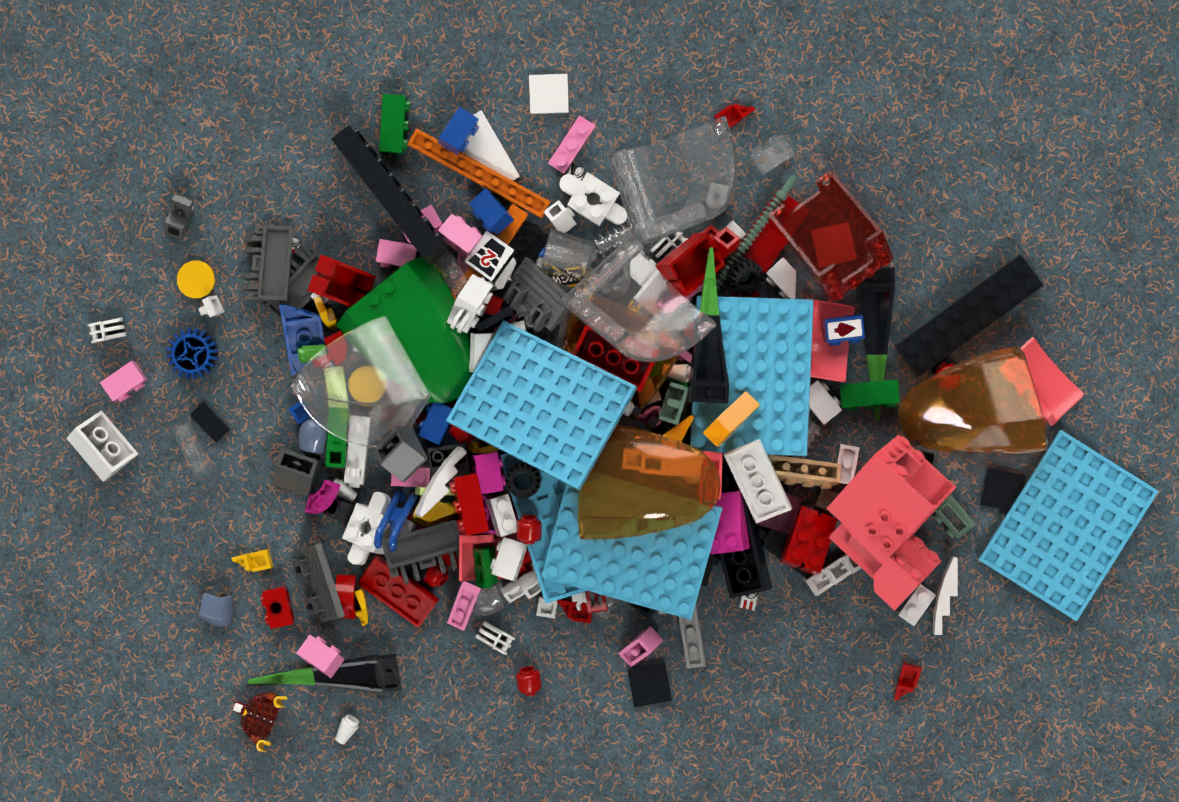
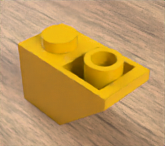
(436, 515)

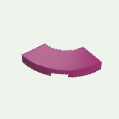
(323, 498)

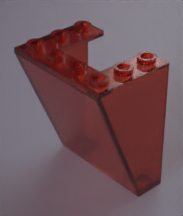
(833, 238)

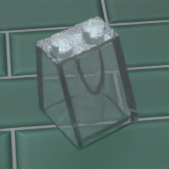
(568, 256)

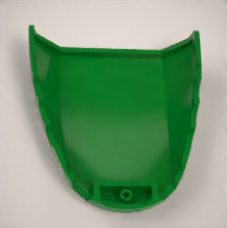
(418, 310)

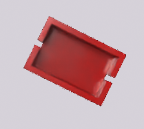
(687, 263)
(338, 281)
(468, 504)
(808, 541)

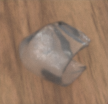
(490, 600)

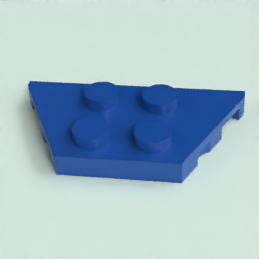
(300, 329)

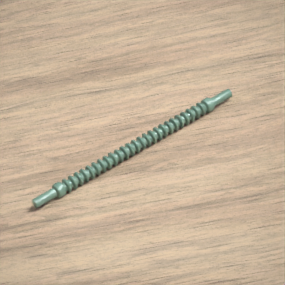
(781, 195)

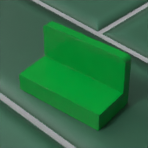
(483, 558)

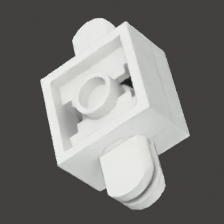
(593, 199)
(470, 304)
(364, 538)

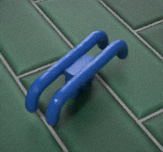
(396, 518)

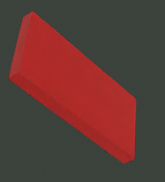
(769, 242)
(407, 600)

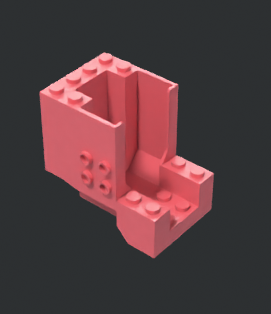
(882, 513)

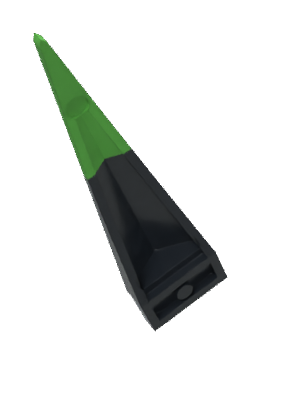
(876, 306)
(708, 366)
(363, 673)

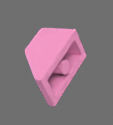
(641, 646)

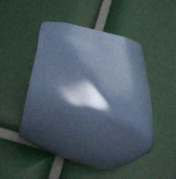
(312, 437)
(217, 610)

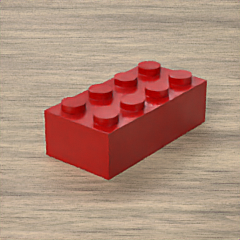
(603, 355)

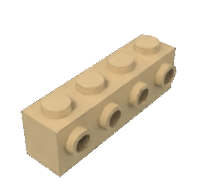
(806, 471)

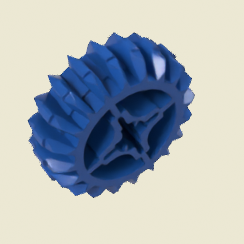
(196, 361)

